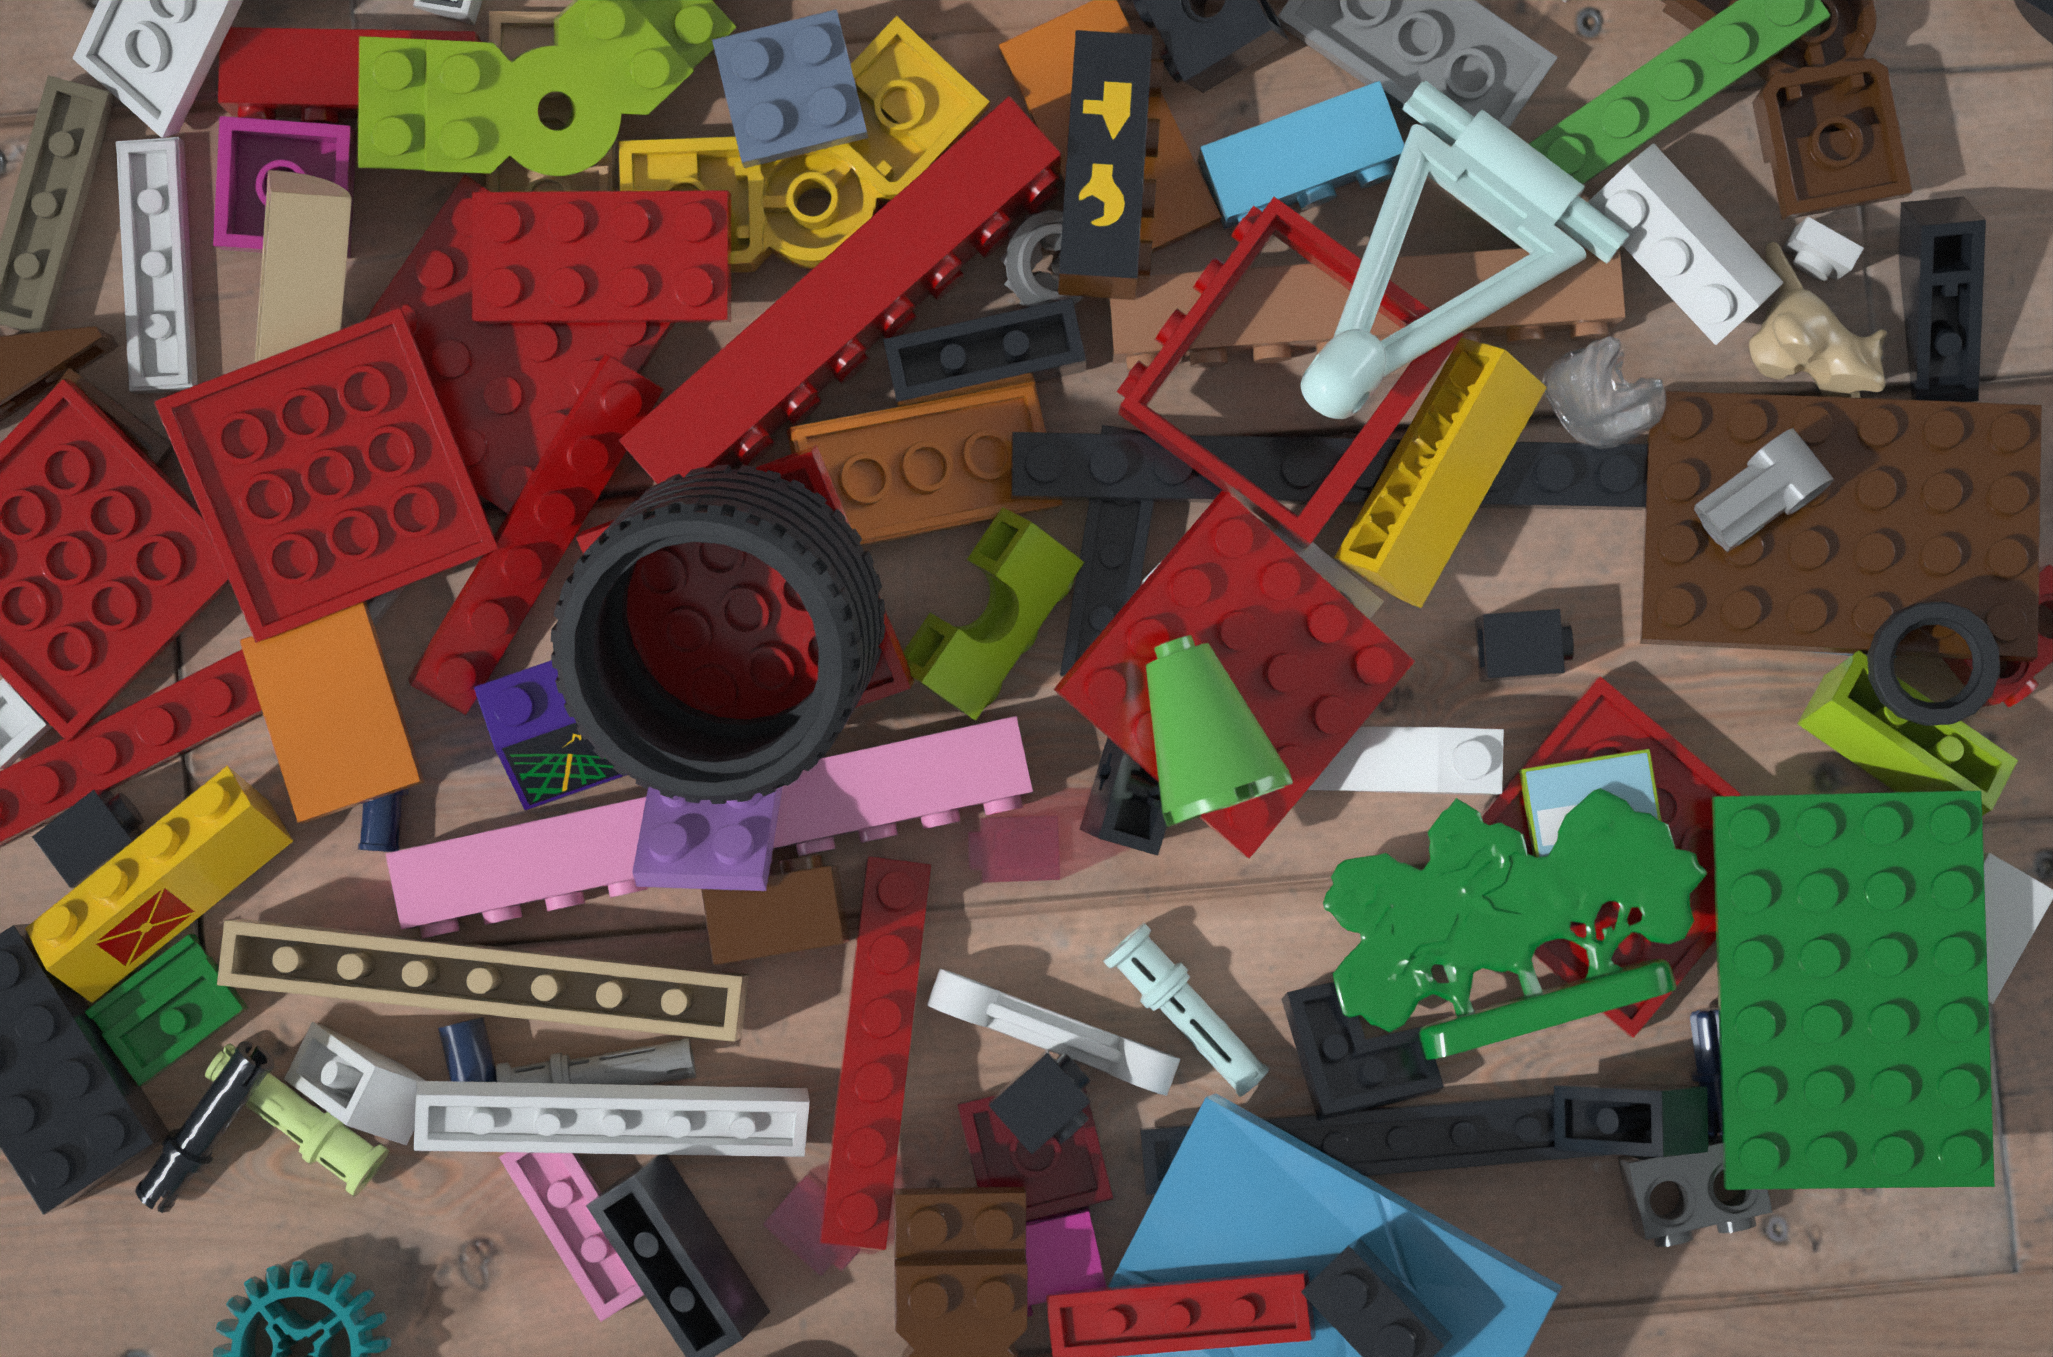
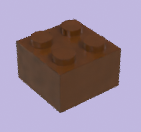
(794, 914)

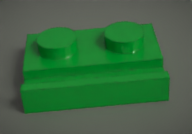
(166, 1010)

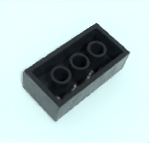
(64, 1094)

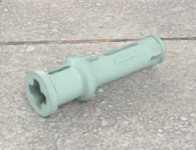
(1166, 987)

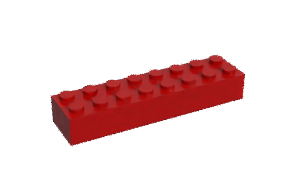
(852, 300)

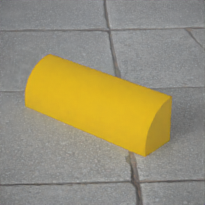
(1441, 471)

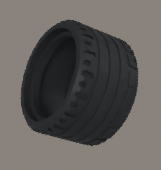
(654, 732)

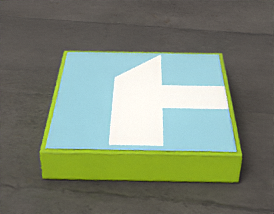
(1559, 787)

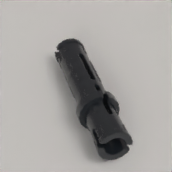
(191, 1146)

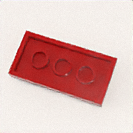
(601, 256)

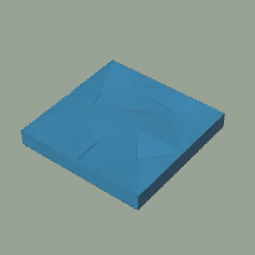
(1268, 1203)

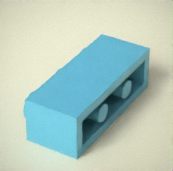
(1304, 155)

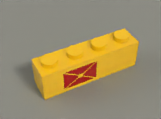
(158, 885)

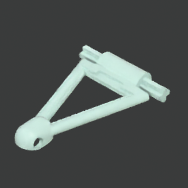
(1499, 181)

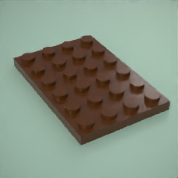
(1918, 512)

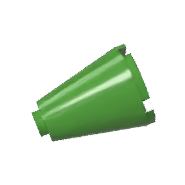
(1205, 735)

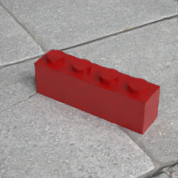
(300, 70)

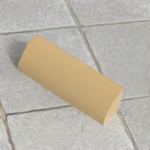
(301, 261)

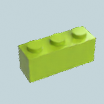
(1898, 751)

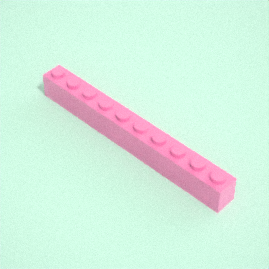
(598, 846)

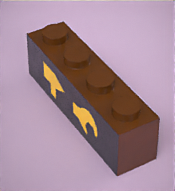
(1106, 165)

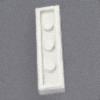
(156, 265)

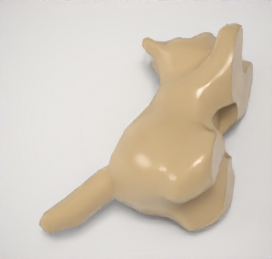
(1807, 337)

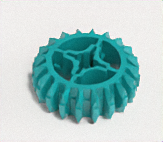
(285, 1324)

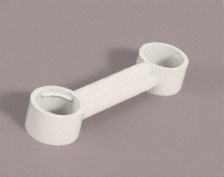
(1053, 1032)

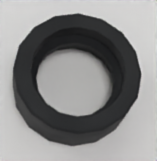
(1984, 662)

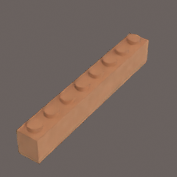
(1301, 306)

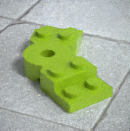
(473, 107)

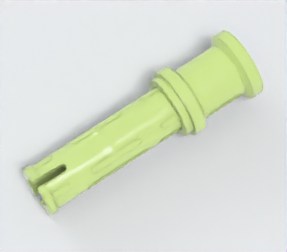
(319, 1134)

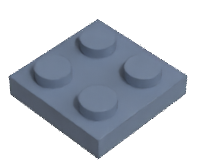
(790, 88)

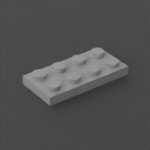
(1446, 42)

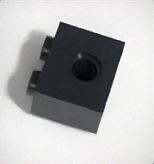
(1215, 47)

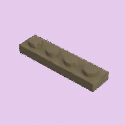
(50, 201)

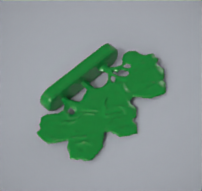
(1494, 905)

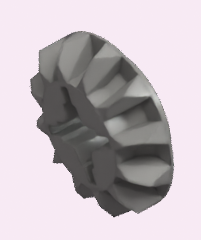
(1024, 251)

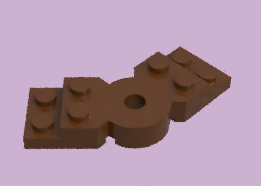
(1824, 113)
(960, 1270)

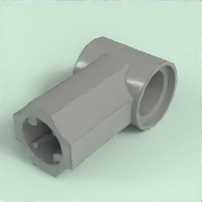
(1776, 481)

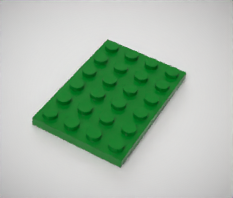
(1853, 991)

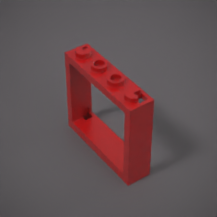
(1183, 330)

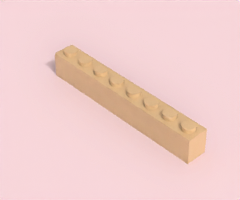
(483, 979)

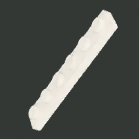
(610, 1119)

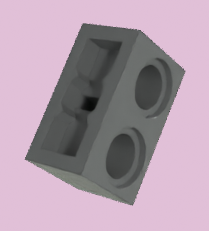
(1696, 1203)

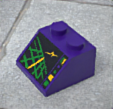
(538, 738)

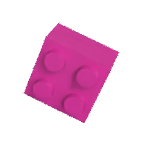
(257, 145)

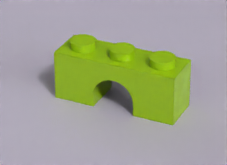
(1026, 580)

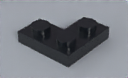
(1345, 1068)

